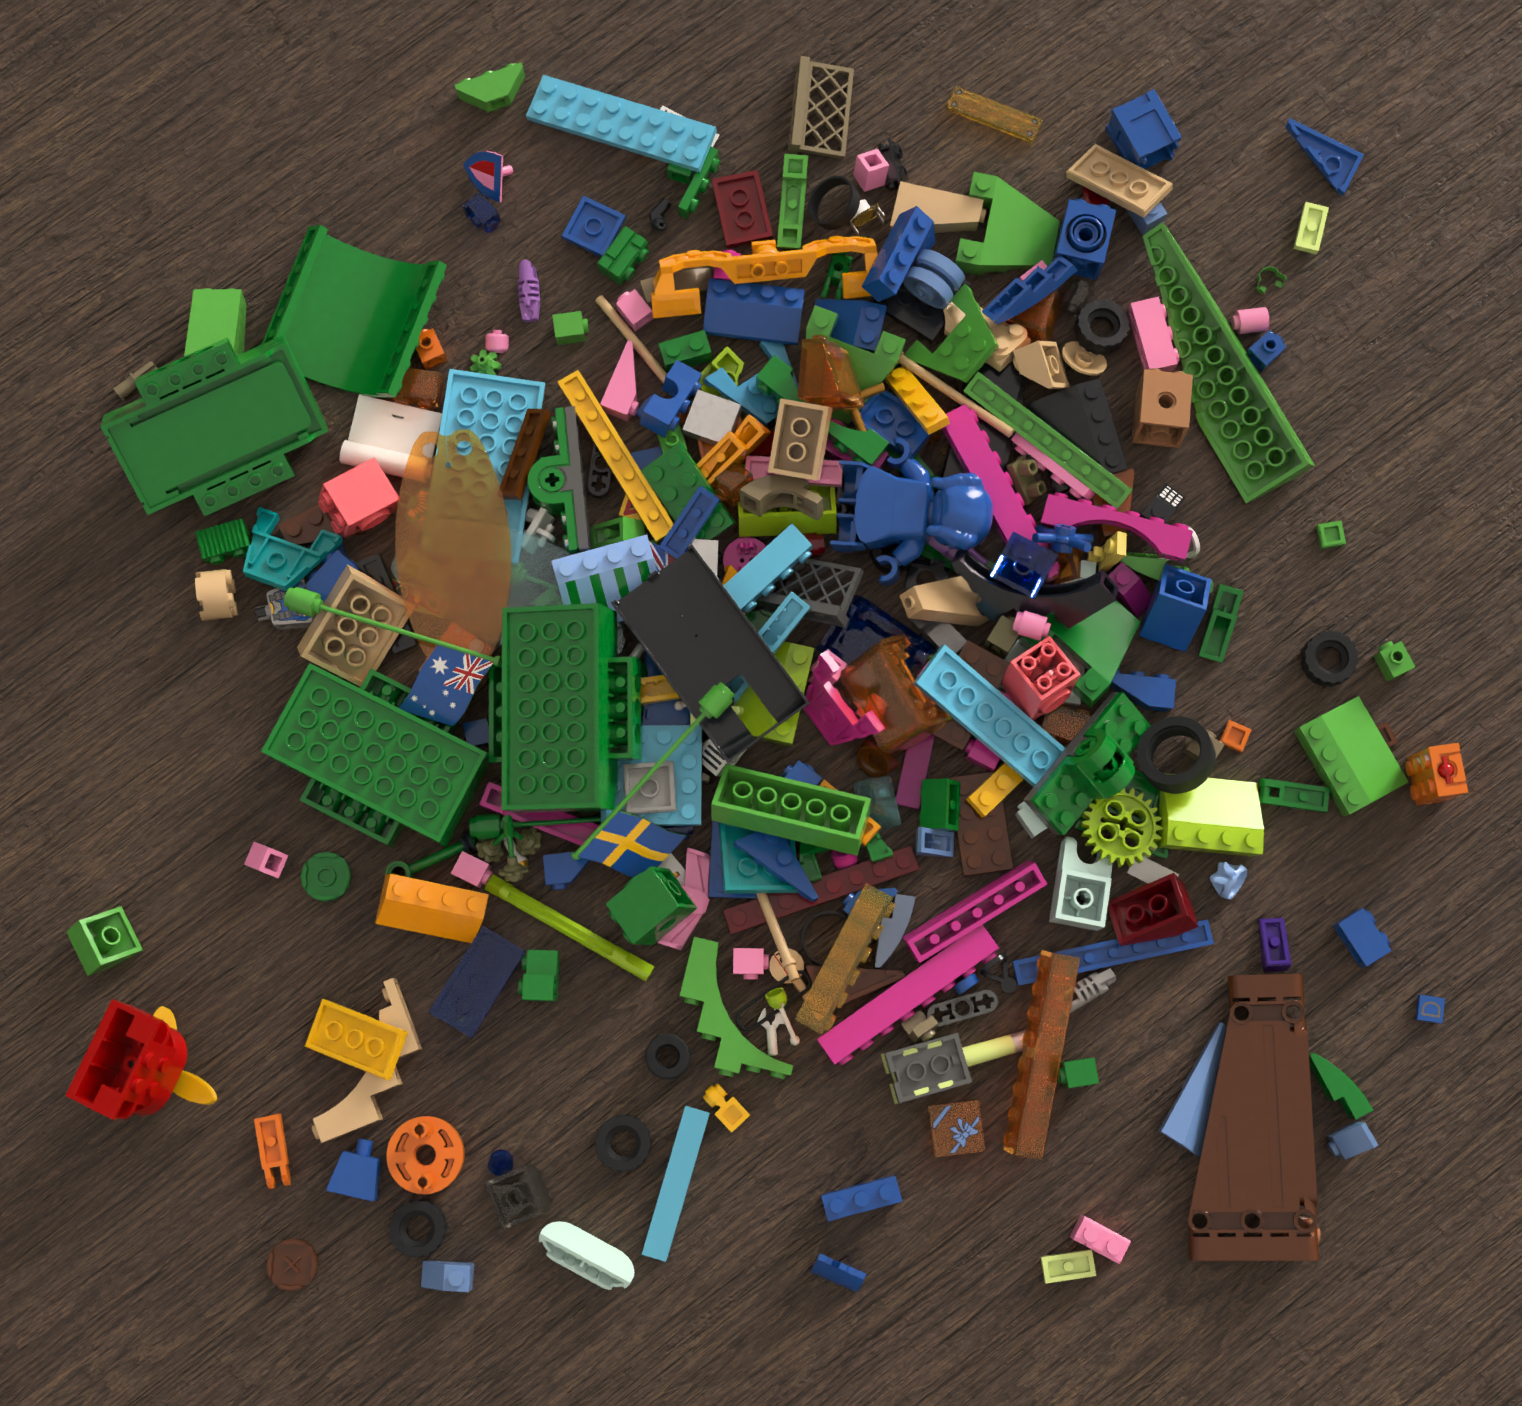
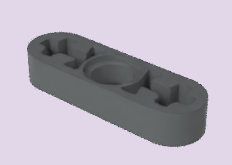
(977, 997)

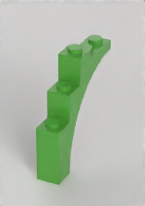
(734, 1049)

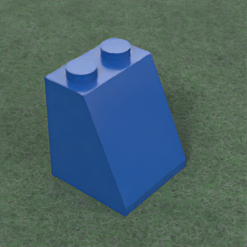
(1175, 608)

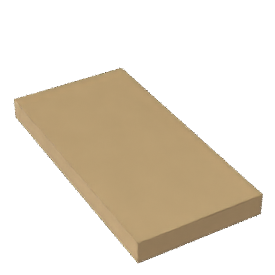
(1119, 180)

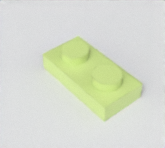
(1311, 228)
(1068, 1266)

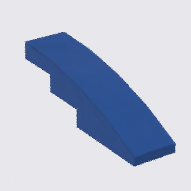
(1024, 294)

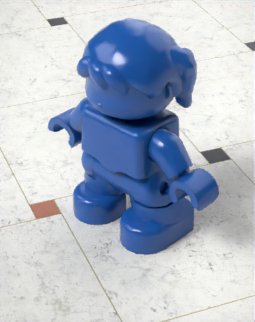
(906, 512)

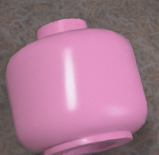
(496, 342)

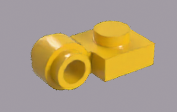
(730, 1112)

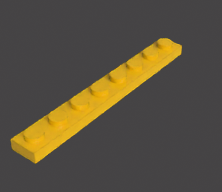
(616, 455)

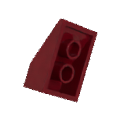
(1152, 912)

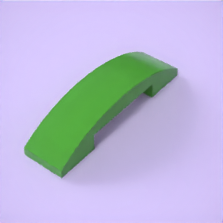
(792, 201)

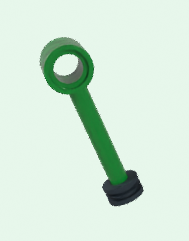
(466, 843)

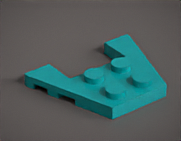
(280, 561)

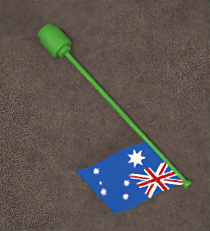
(445, 679)

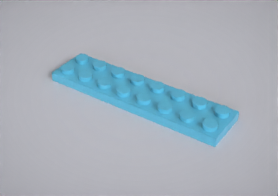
(621, 123)
(988, 715)

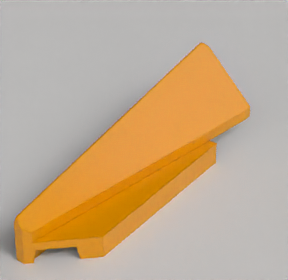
(733, 448)

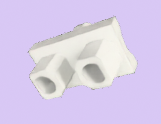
(540, 524)

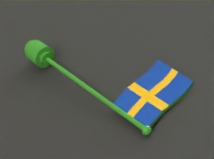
(631, 841)

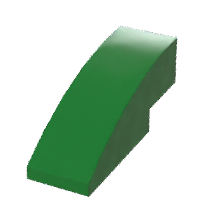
(1220, 622)
(1339, 1086)

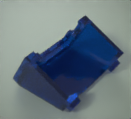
(867, 627)

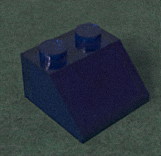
(1024, 565)

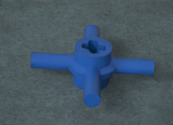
(1063, 538)

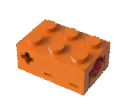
(1436, 774)

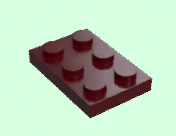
(742, 209)

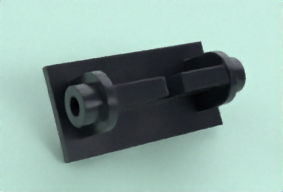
(892, 154)

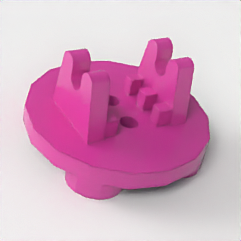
(742, 548)

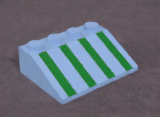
(604, 572)

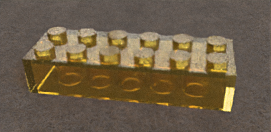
(844, 958)

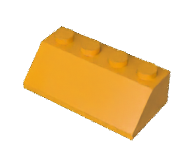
(431, 908)

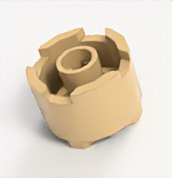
(216, 595)

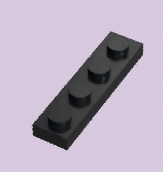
(377, 569)

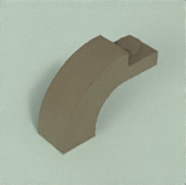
(780, 492)

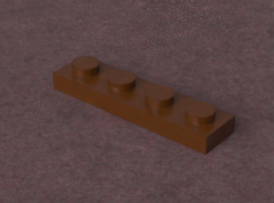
(524, 453)

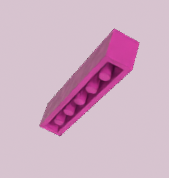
(974, 910)

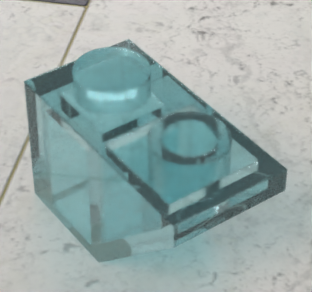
(883, 800)

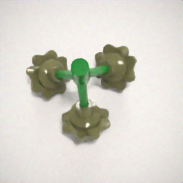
(527, 843)

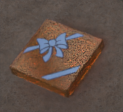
(956, 1128)

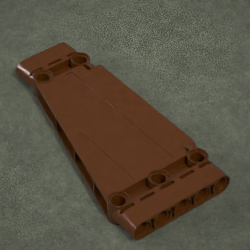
(1259, 1132)

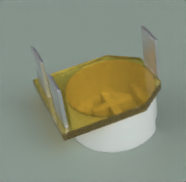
(865, 214)

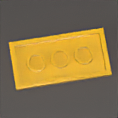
(356, 1039)

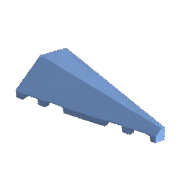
(1190, 1112)

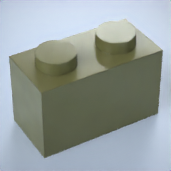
(1001, 637)

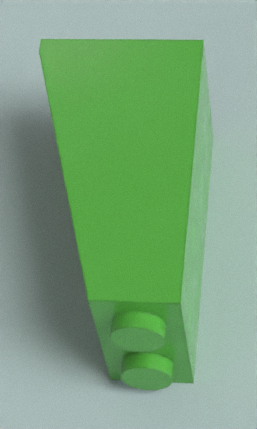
(216, 316)

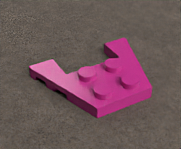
(829, 710)

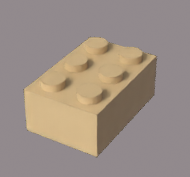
(800, 439)

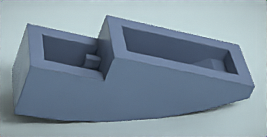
(893, 928)

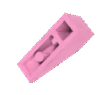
(621, 393)

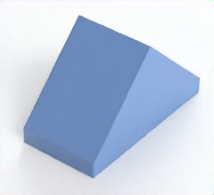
(934, 842)

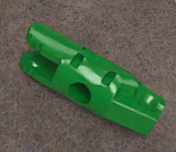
(839, 264)

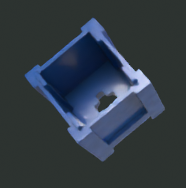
(1143, 131)

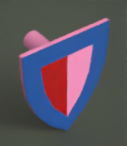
(486, 173)

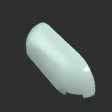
(587, 1255)

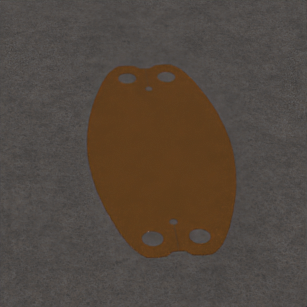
(453, 543)

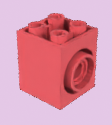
(358, 499)
(1040, 679)

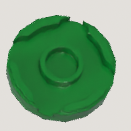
(326, 876)

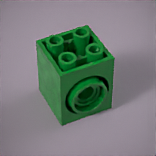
(650, 906)

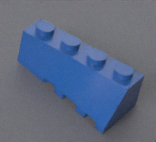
(908, 236)

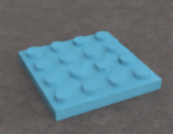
(687, 771)

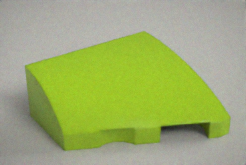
(731, 364)

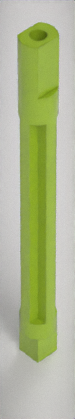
(570, 928)

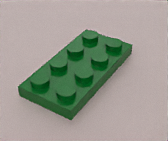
(675, 481)

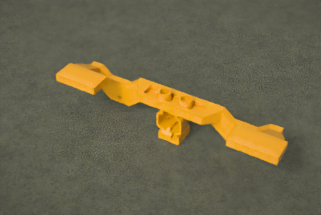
(762, 265)

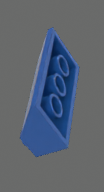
(753, 311)

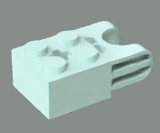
(1080, 879)

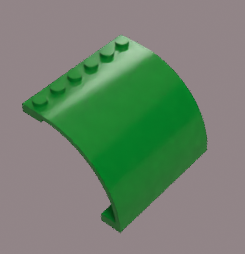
(353, 314)

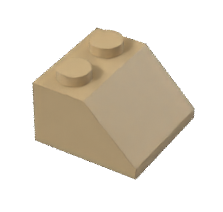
(1042, 364)

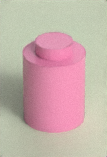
(1250, 320)

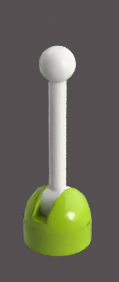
(777, 999)

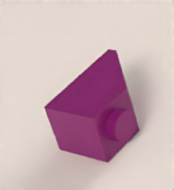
(1131, 590)

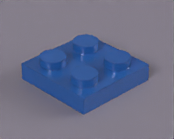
(593, 226)

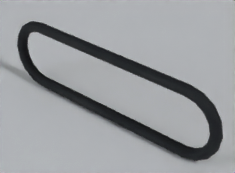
(777, 1010)

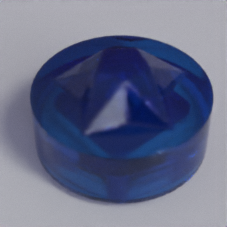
(500, 1162)

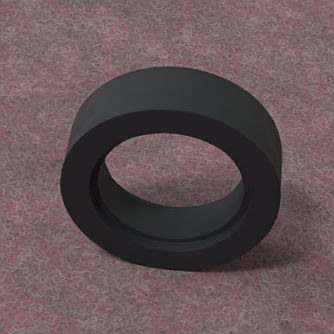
(1168, 728)

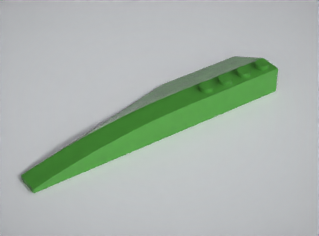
(1226, 387)

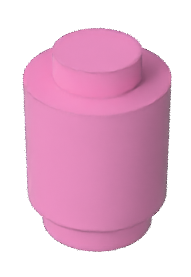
(1031, 625)

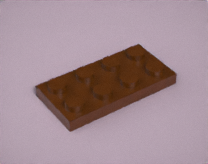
(989, 667)
(981, 840)

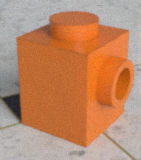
(430, 349)

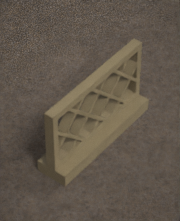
(800, 108)

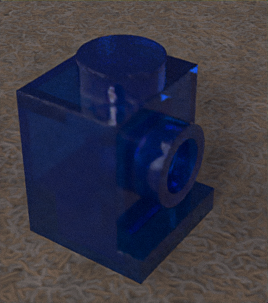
(482, 213)

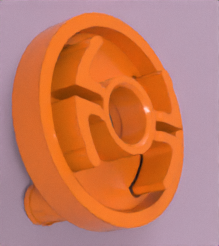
(420, 1132)

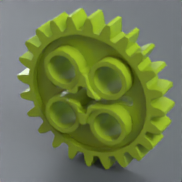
(1116, 848)

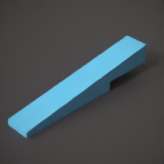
(775, 633)
(675, 1183)

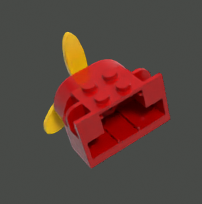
(136, 1065)

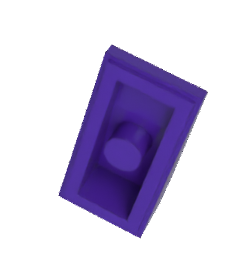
(1274, 945)

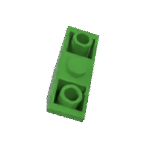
(492, 88)

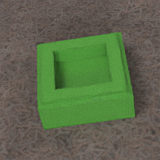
(1330, 535)

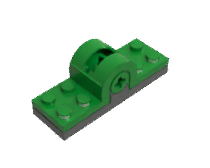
(559, 481)
(1091, 765)

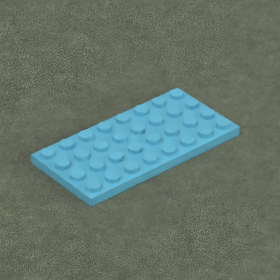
(494, 412)

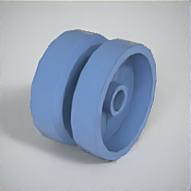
(933, 278)

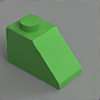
(616, 531)

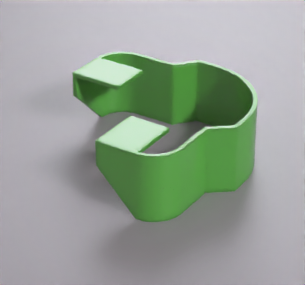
(1262, 289)

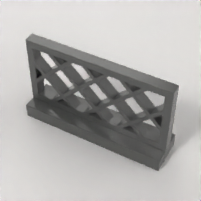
(819, 610)

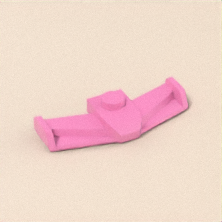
(697, 888)

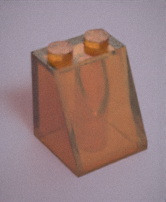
(827, 375)

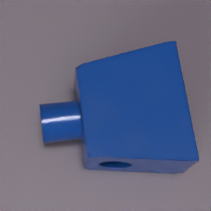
(357, 1173)

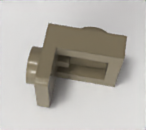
(920, 1027)

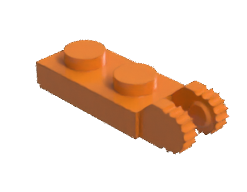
(272, 1148)

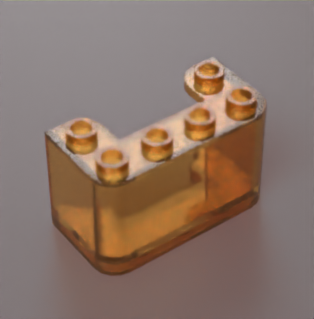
(885, 685)

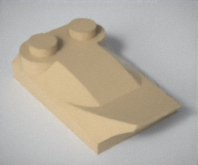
(1007, 336)

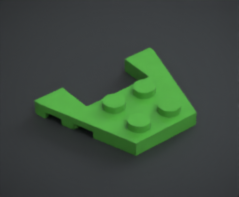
(964, 348)

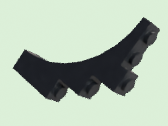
(1067, 601)

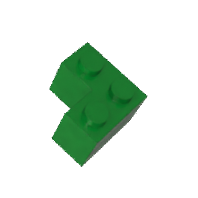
(541, 976)

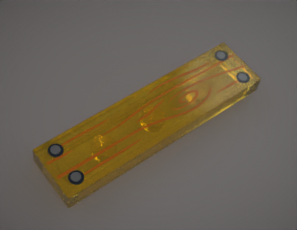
(994, 114)

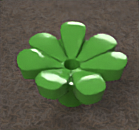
(485, 363)

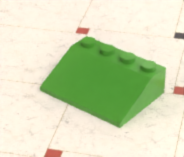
(1351, 756)

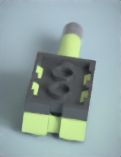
(942, 1063)

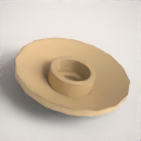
(1083, 361)

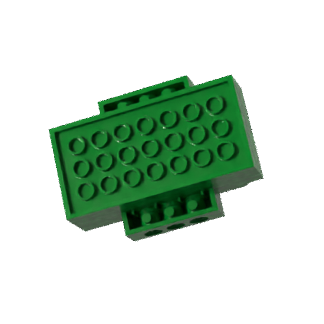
(214, 426)
(562, 708)
(375, 760)

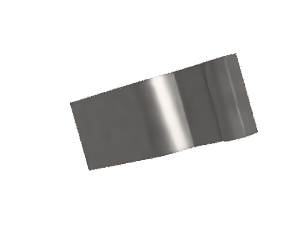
(940, 633)

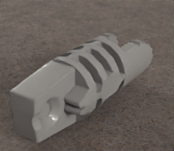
(1091, 988)

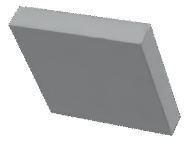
(656, 794)

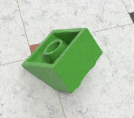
(104, 940)

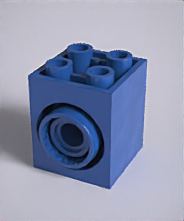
(1085, 236)

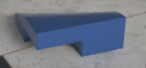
(838, 1273)

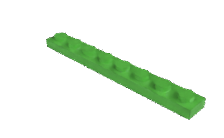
(1048, 440)

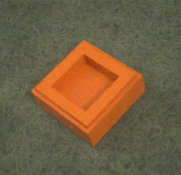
(1235, 736)

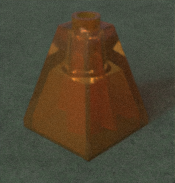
(1040, 318)

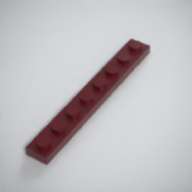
(829, 888)

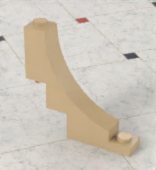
(360, 1106)

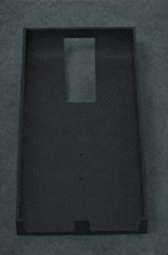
(721, 651)

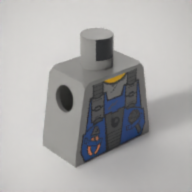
(280, 615)

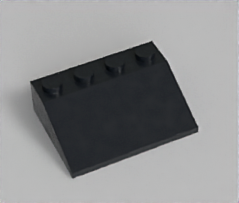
(1084, 420)

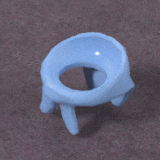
(1228, 879)

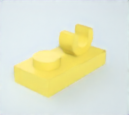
(1110, 552)

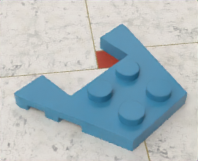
(751, 399)

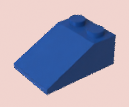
(858, 322)

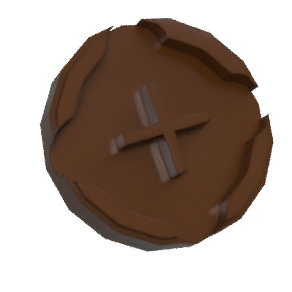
(292, 1264)

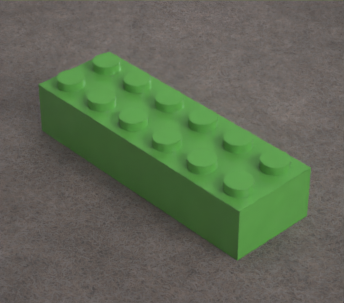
(791, 809)

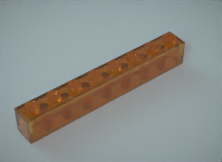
(1041, 1054)

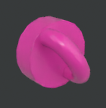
(843, 860)

